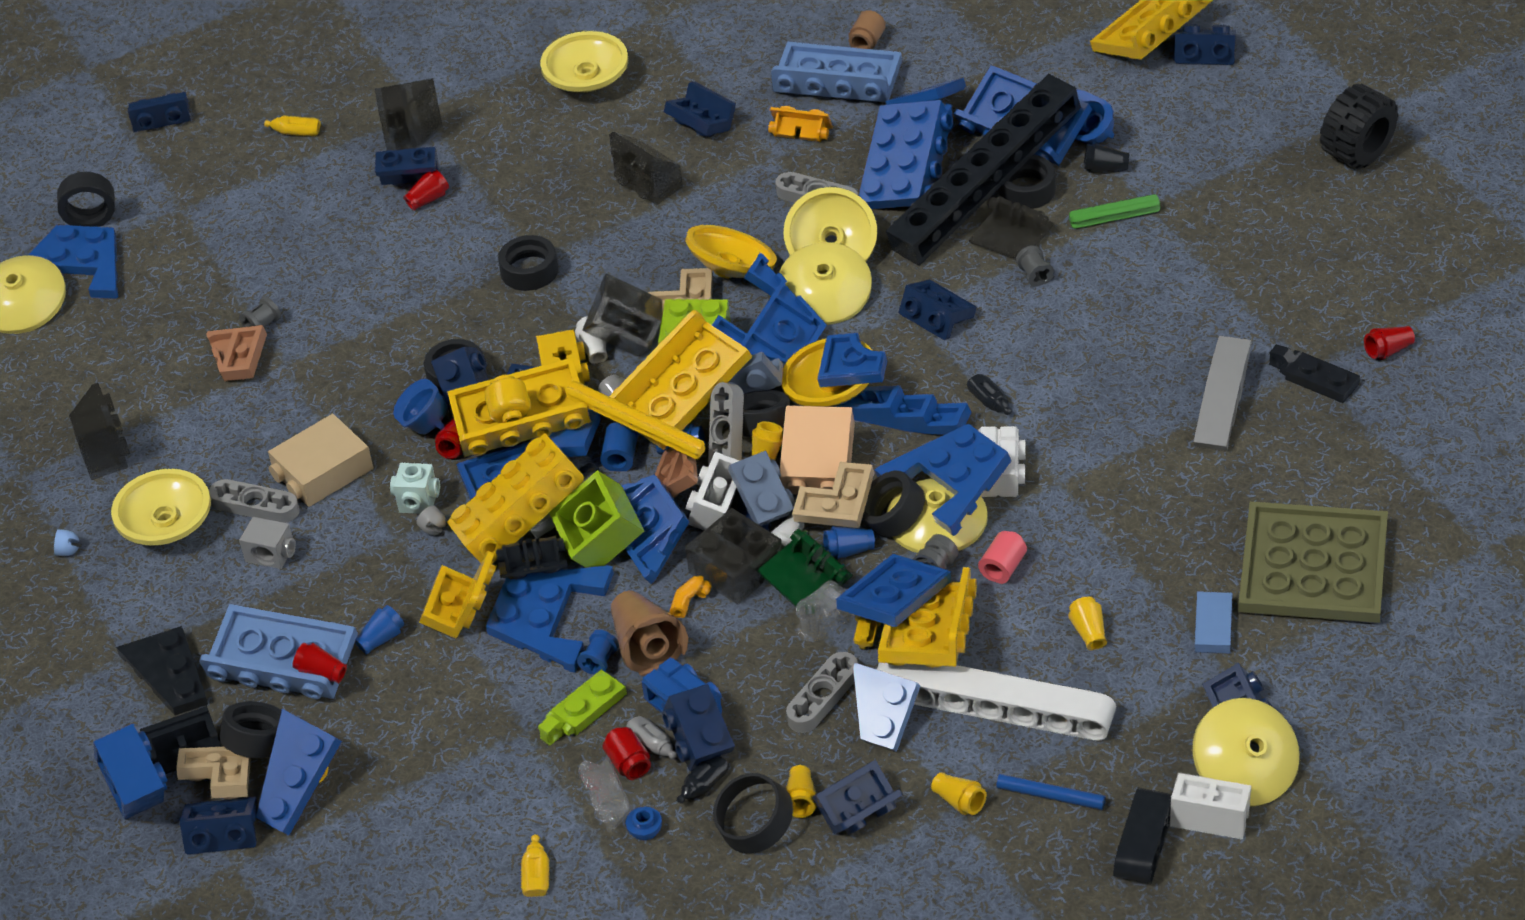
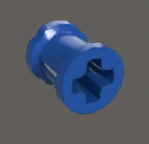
(598, 652)

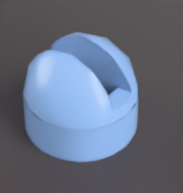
(64, 541)

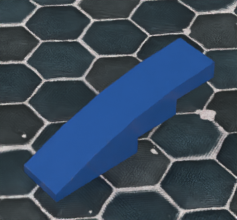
(911, 413)

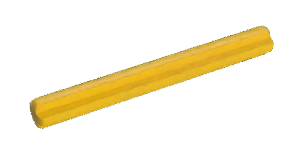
(636, 420)

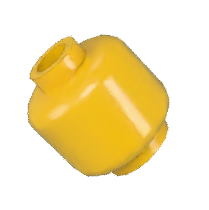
(507, 399)

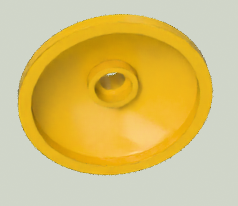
(726, 250)
(801, 381)

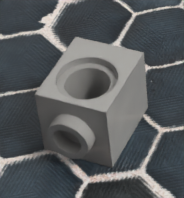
(267, 542)

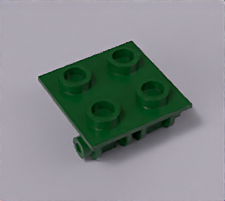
(802, 568)

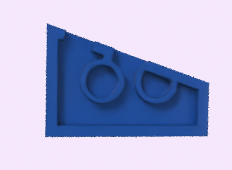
(294, 770)

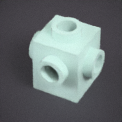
(414, 487)

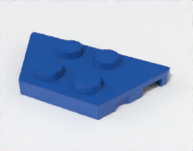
(661, 521)

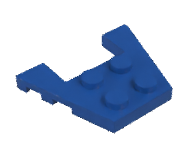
(84, 252)
(783, 324)
(960, 462)
(533, 605)

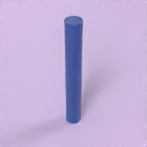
(1051, 792)

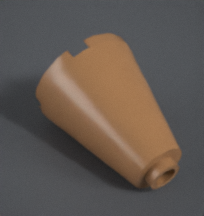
(646, 632)

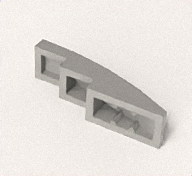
(1222, 393)

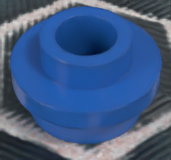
(647, 829)

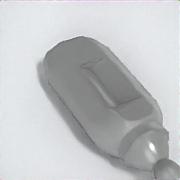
(652, 737)

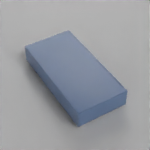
(1213, 622)

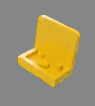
(455, 596)

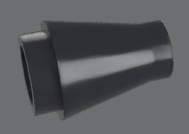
(1104, 158)

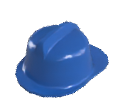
(1099, 122)
(421, 407)

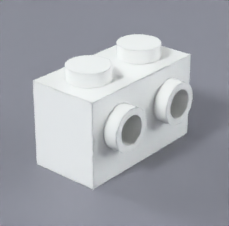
(715, 492)

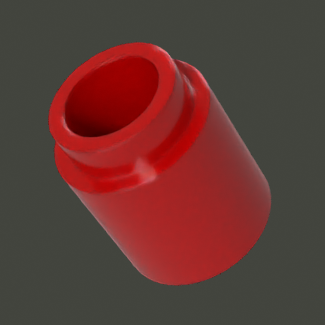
(627, 753)

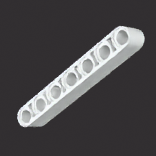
(1010, 699)

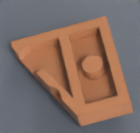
(237, 350)
(677, 471)

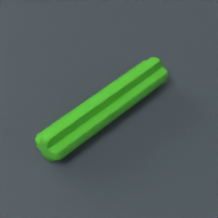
(1114, 211)

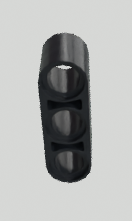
(1143, 836)

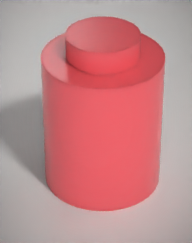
(1002, 557)

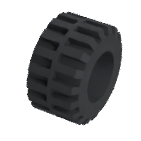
(1359, 126)

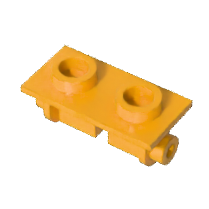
(813, 123)

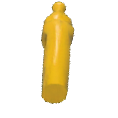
(295, 125)
(534, 869)

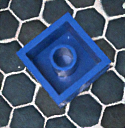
(129, 772)

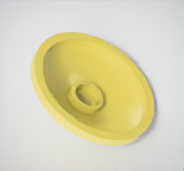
(584, 61)
(829, 213)
(29, 293)
(831, 295)
(161, 507)
(925, 526)
(1225, 753)

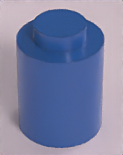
(618, 447)

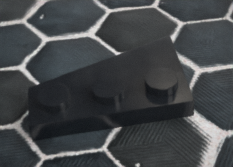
(167, 668)

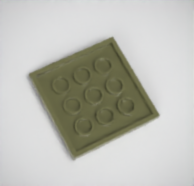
(1313, 562)

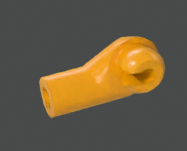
(685, 593)

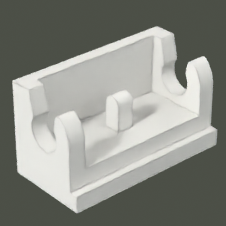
(1210, 805)

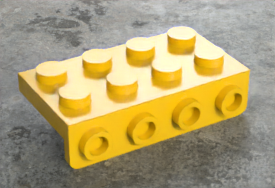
(1145, 27)
(682, 372)
(548, 411)
(515, 498)
(935, 630)

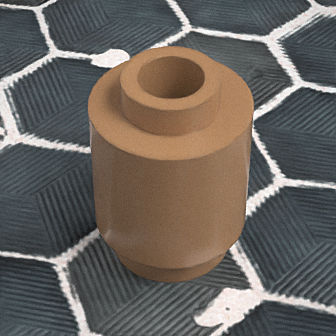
(867, 30)

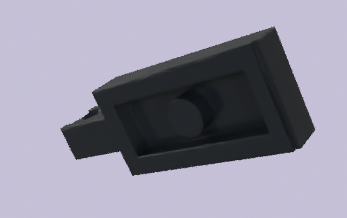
(1314, 373)

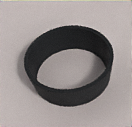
(771, 831)

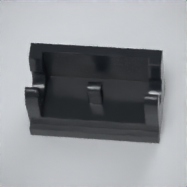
(187, 730)

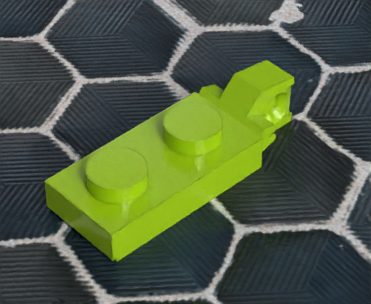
(582, 707)

